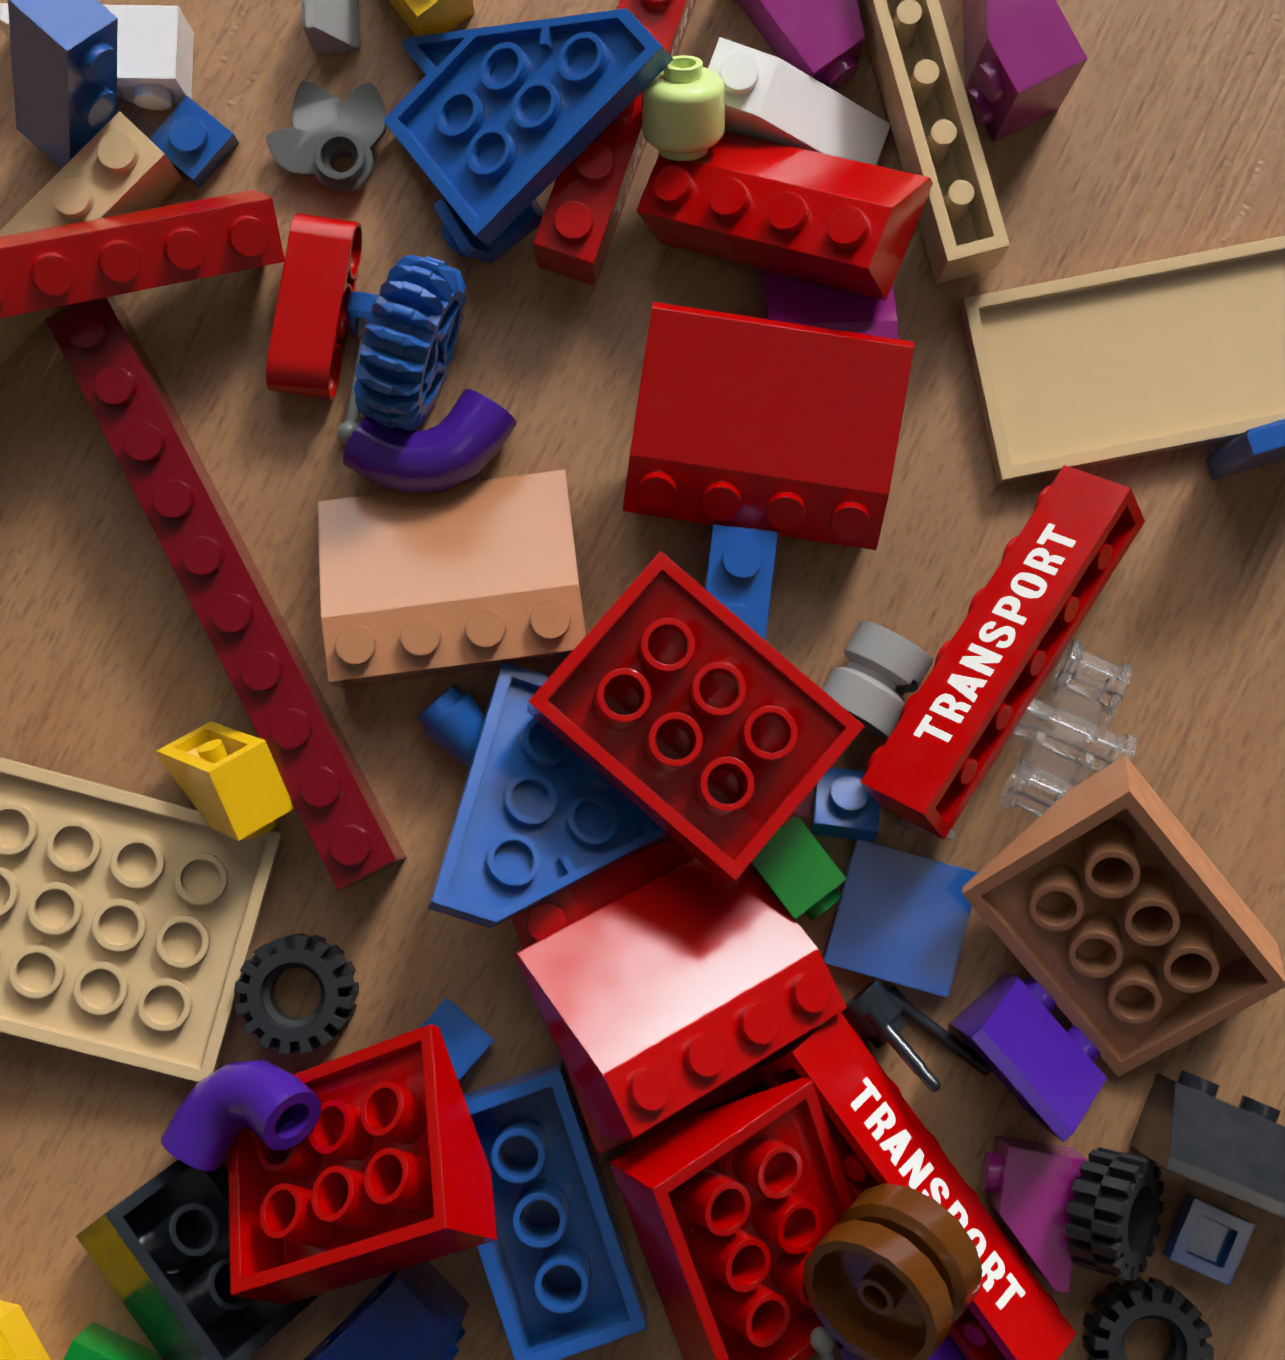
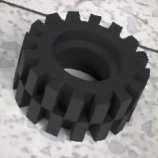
(258, 999)
(1115, 1213)
(1142, 1301)

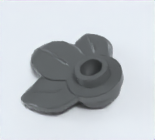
(331, 130)

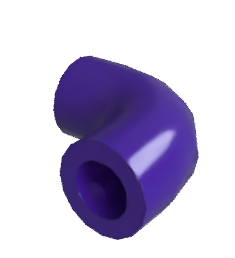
(431, 457)
(239, 1097)

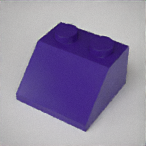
(1032, 1053)

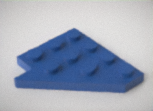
(518, 105)
(529, 815)

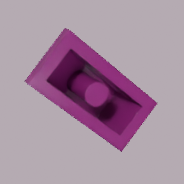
(1031, 1193)

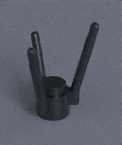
(876, 1018)

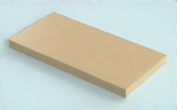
(1130, 359)

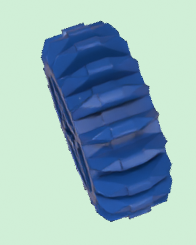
(409, 342)

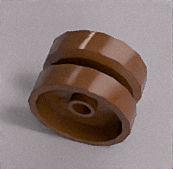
(892, 1275)

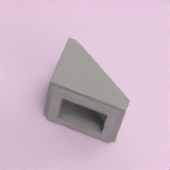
(332, 25)

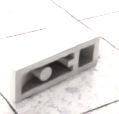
(151, 54)
(791, 108)

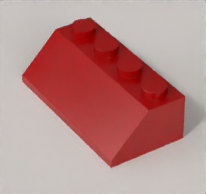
(788, 212)

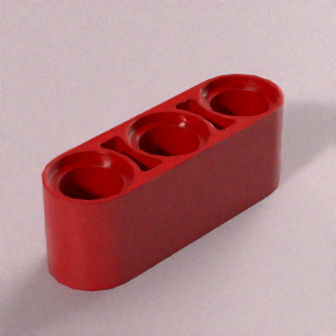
(312, 305)

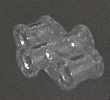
(1075, 716)

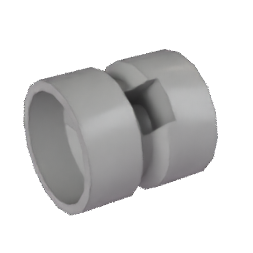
(877, 676)

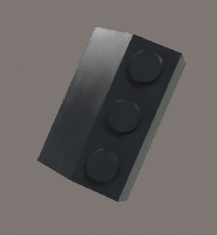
(1215, 1141)
(171, 1268)

